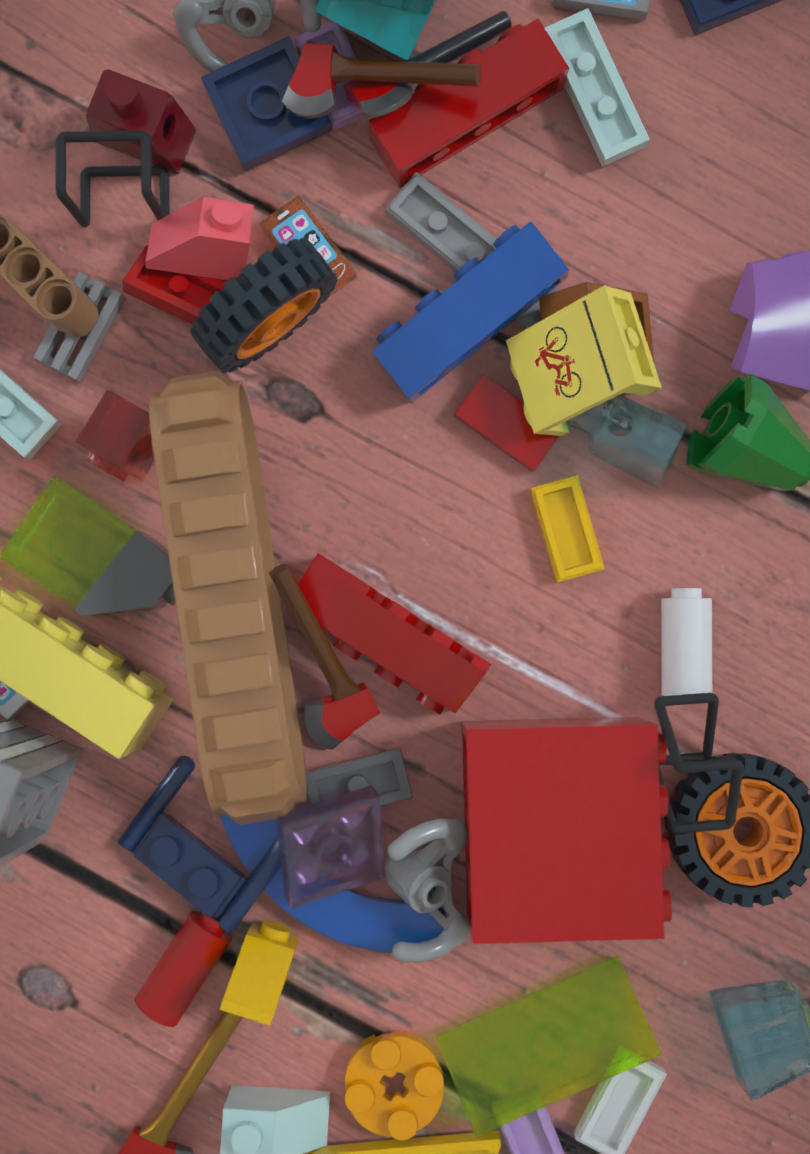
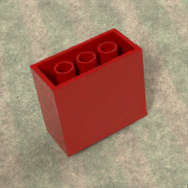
(565, 830)

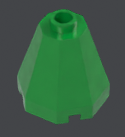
(750, 438)

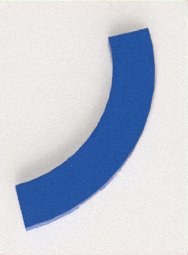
(346, 916)

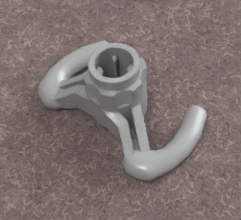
(244, 17)
(426, 884)

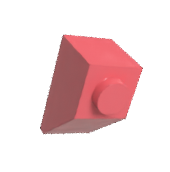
(202, 239)

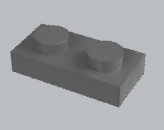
(381, 770)

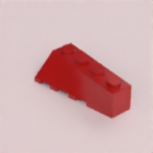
(391, 637)

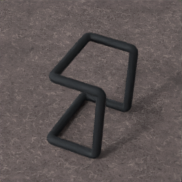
(82, 215)
(698, 761)

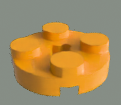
(398, 1113)

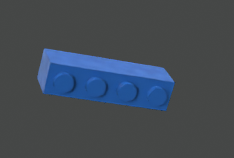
(470, 311)

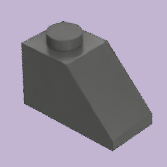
(133, 581)

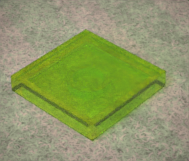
(66, 541)

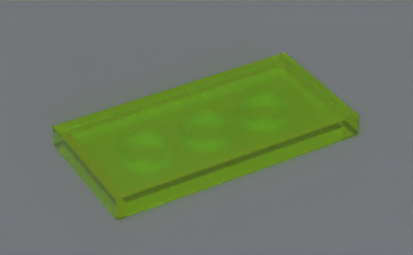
(547, 1045)

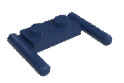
(190, 863)

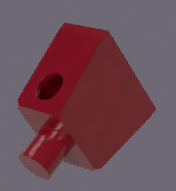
(135, 106)

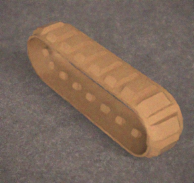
(227, 599)

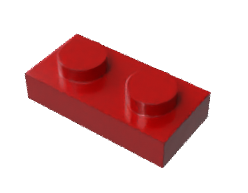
(170, 291)

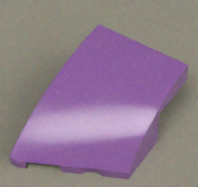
(778, 328)

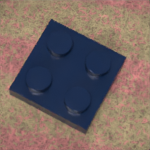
(251, 105)

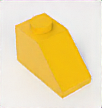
(260, 972)

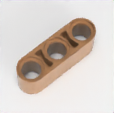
(50, 288)

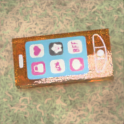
(298, 222)

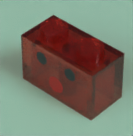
(118, 438)

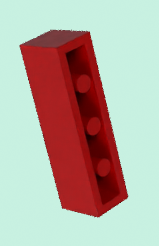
(446, 119)

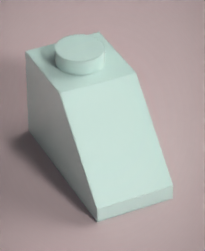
(274, 1120)

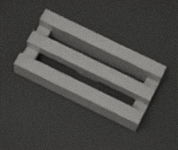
(94, 340)

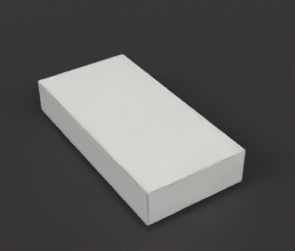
(619, 1108)

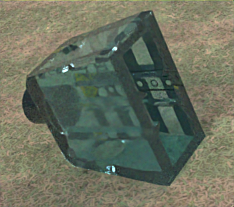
(645, 450)
(764, 1033)

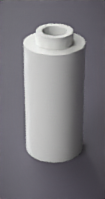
(686, 643)

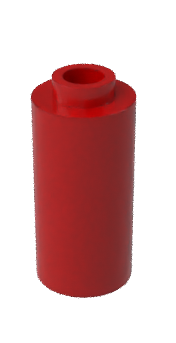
(182, 969)

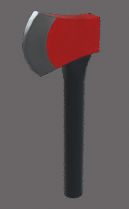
(381, 98)

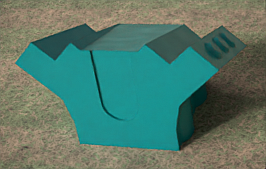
(388, 23)

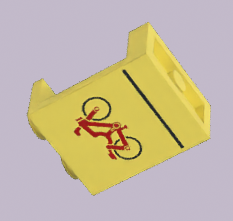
(581, 359)

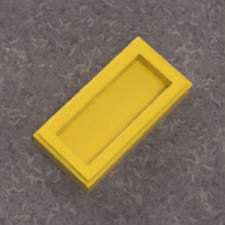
(566, 529)

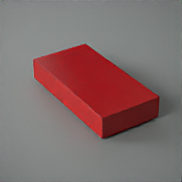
(502, 422)

